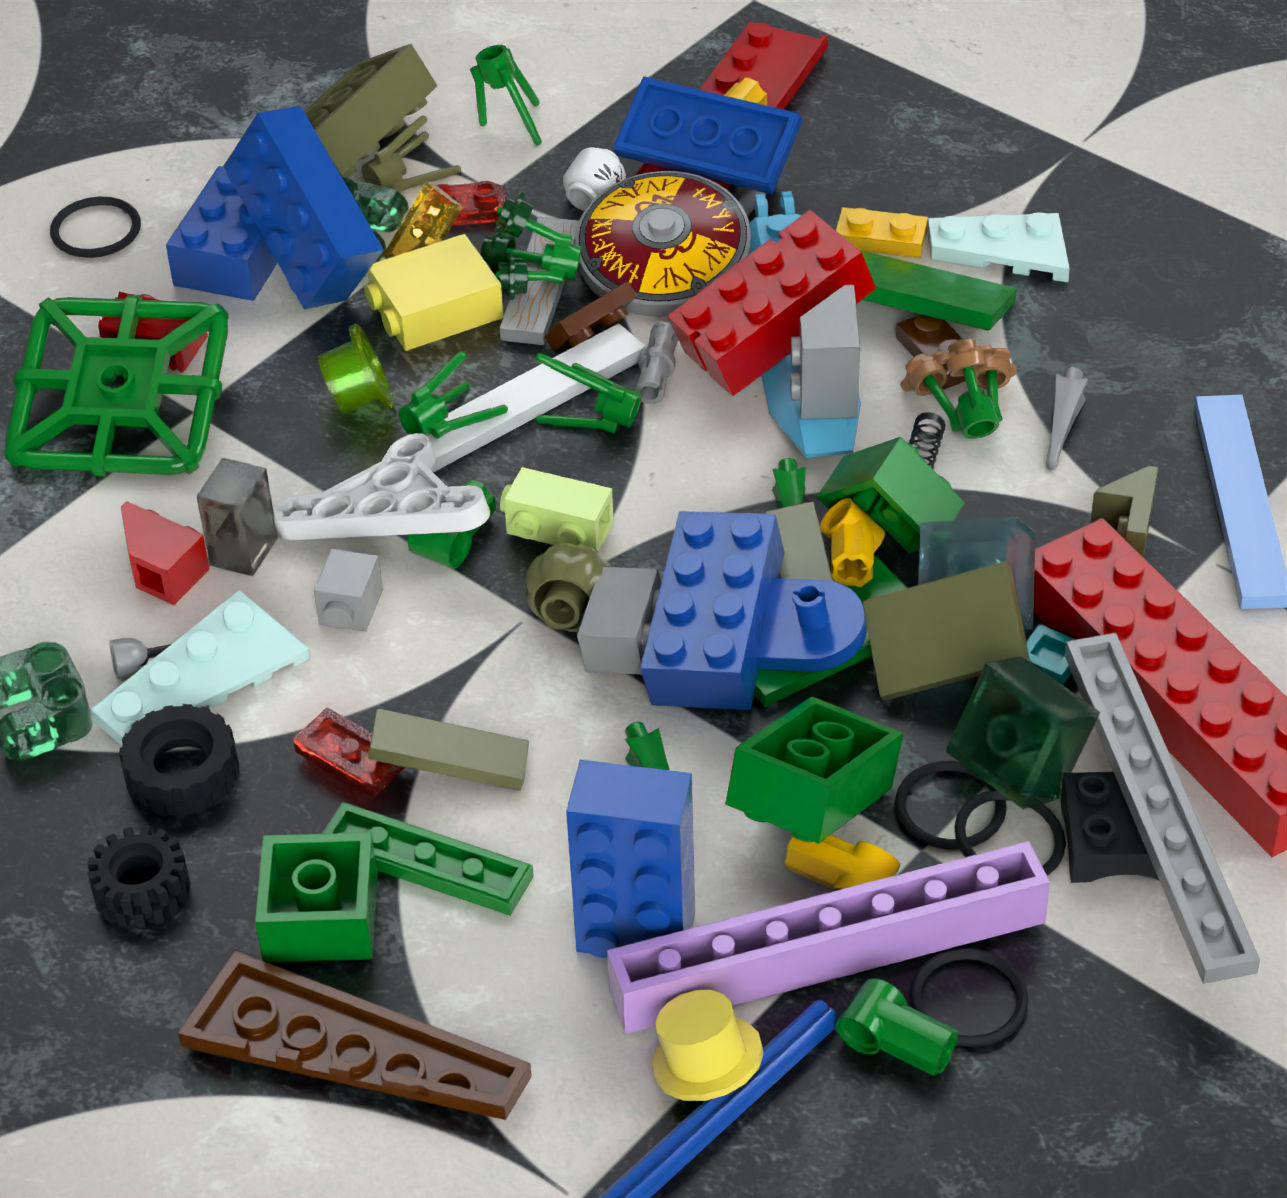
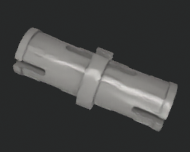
(657, 363)

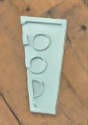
(213, 659)

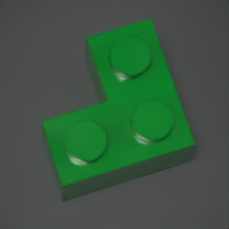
(893, 489)

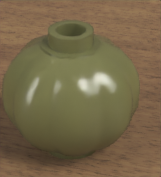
(561, 584)

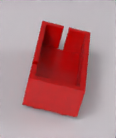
(752, 310)

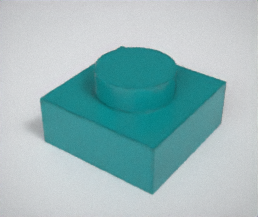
(1047, 652)

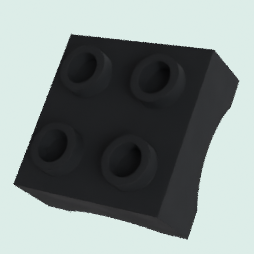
(1100, 829)

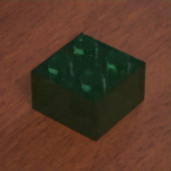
(1022, 731)

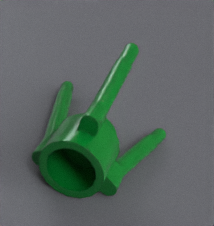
(499, 69)
(614, 401)
(427, 410)

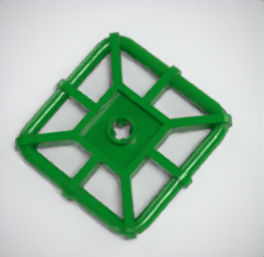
(135, 403)

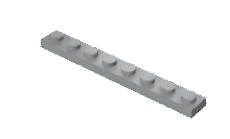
(1162, 811)

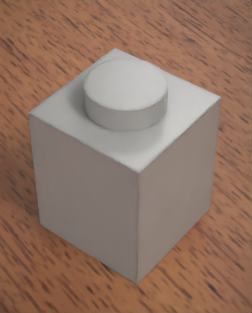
(348, 590)

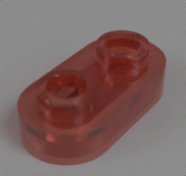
(478, 201)

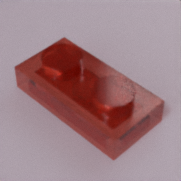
(343, 751)

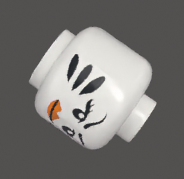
(591, 174)

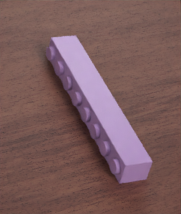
(832, 934)

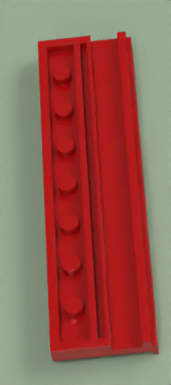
(768, 55)

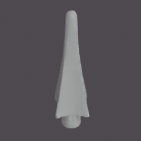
(1066, 406)

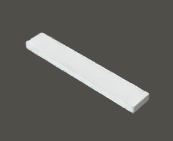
(536, 393)

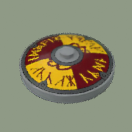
(663, 236)

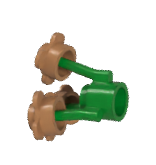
(982, 367)

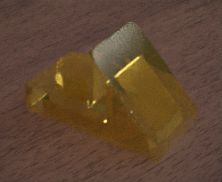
(425, 221)

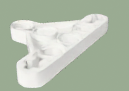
(385, 500)

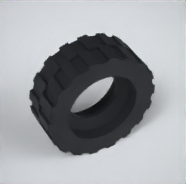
(186, 791)

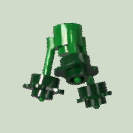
(511, 264)

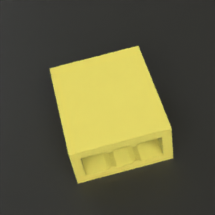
(434, 292)

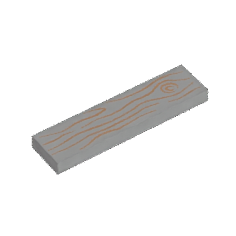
(531, 314)

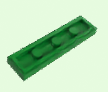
(438, 860)

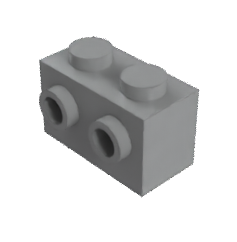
(618, 620)

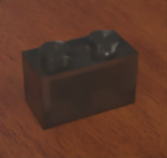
(237, 516)

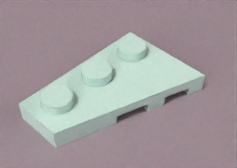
(1011, 240)

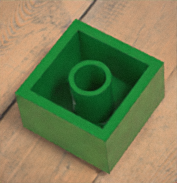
(317, 897)

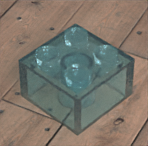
(967, 545)

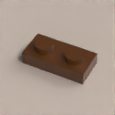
(579, 325)
(928, 336)

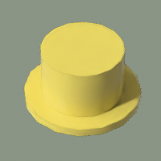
(704, 1047)

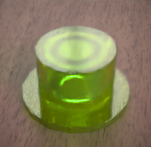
(355, 374)

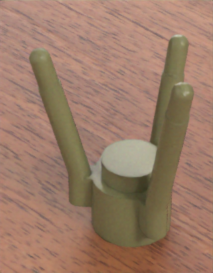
(389, 167)

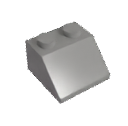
(828, 359)

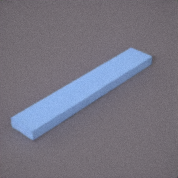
(1242, 502)

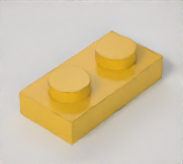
(883, 231)

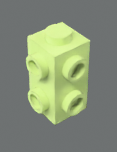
(557, 509)

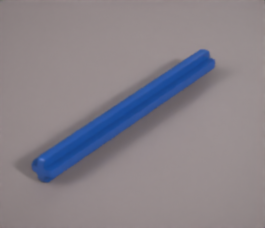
(718, 1113)

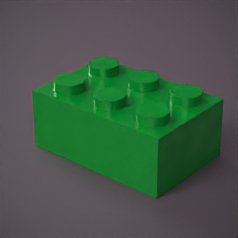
(813, 769)

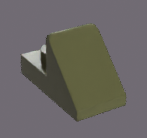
(1128, 505)

